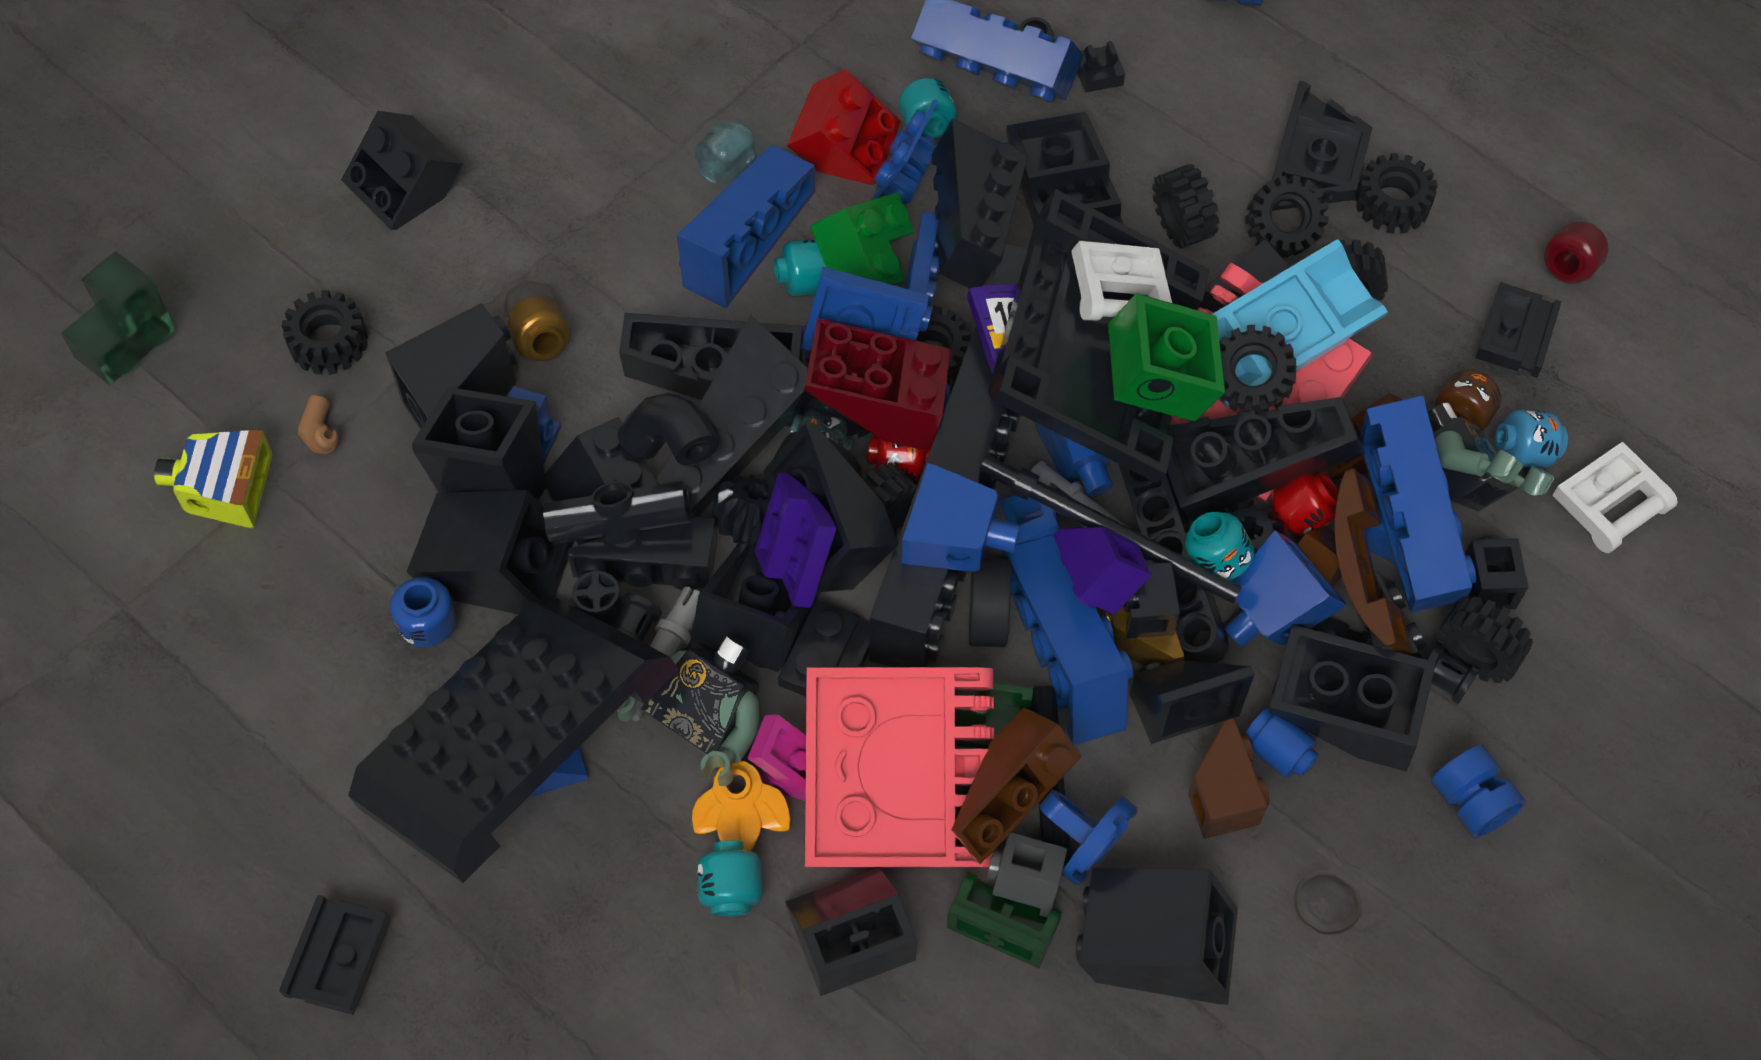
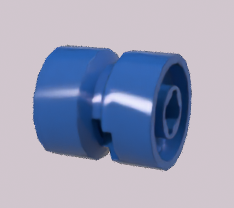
(1481, 795)

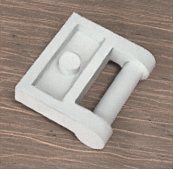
(1117, 270)
(1605, 485)

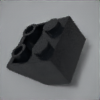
(400, 169)
(852, 930)

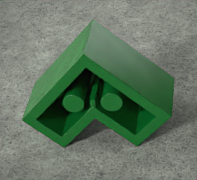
(861, 236)

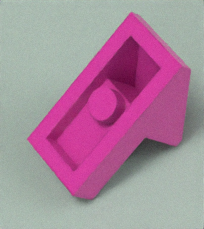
(781, 756)

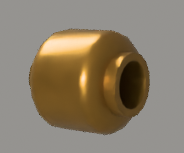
(538, 328)

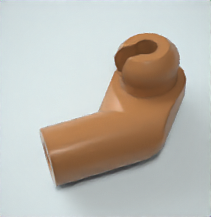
(314, 430)

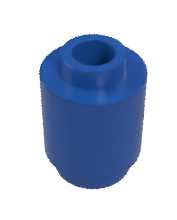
(1282, 744)

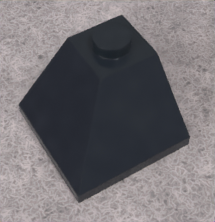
(1188, 696)

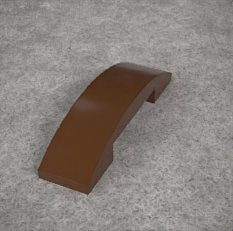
(1355, 513)

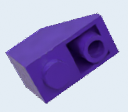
(1102, 566)

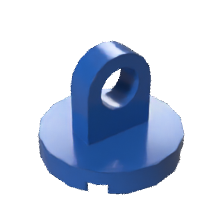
(1094, 836)

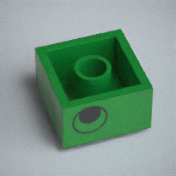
(1165, 357)

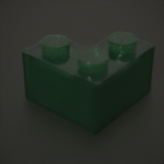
(122, 323)

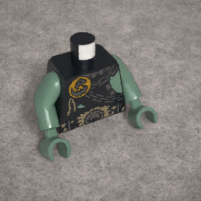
(1472, 466)
(709, 705)

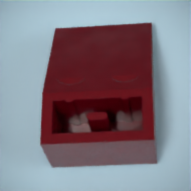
(880, 381)

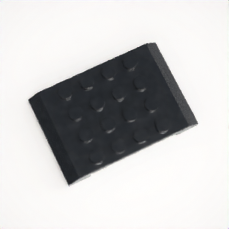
(1058, 364)
(502, 730)

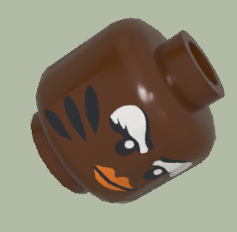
(1471, 396)

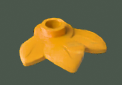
(741, 814)

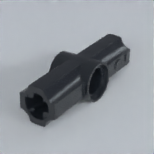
(617, 512)

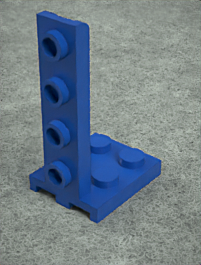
(879, 305)

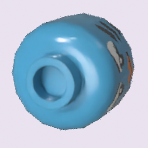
(1532, 437)

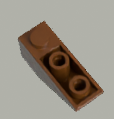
(1012, 780)

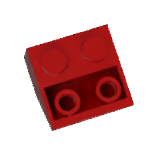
(844, 129)

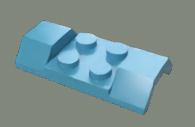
(1310, 304)

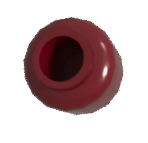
(1576, 252)

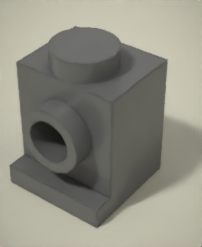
(1027, 871)

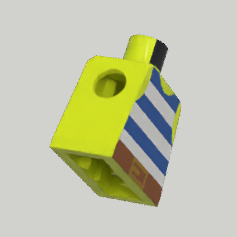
(219, 475)

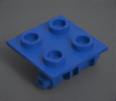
(909, 158)

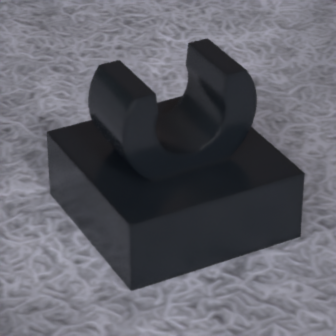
(1100, 68)

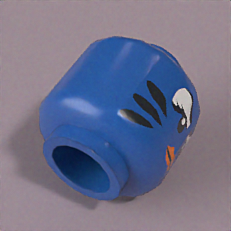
(423, 612)

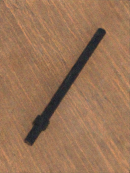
(1027, 485)

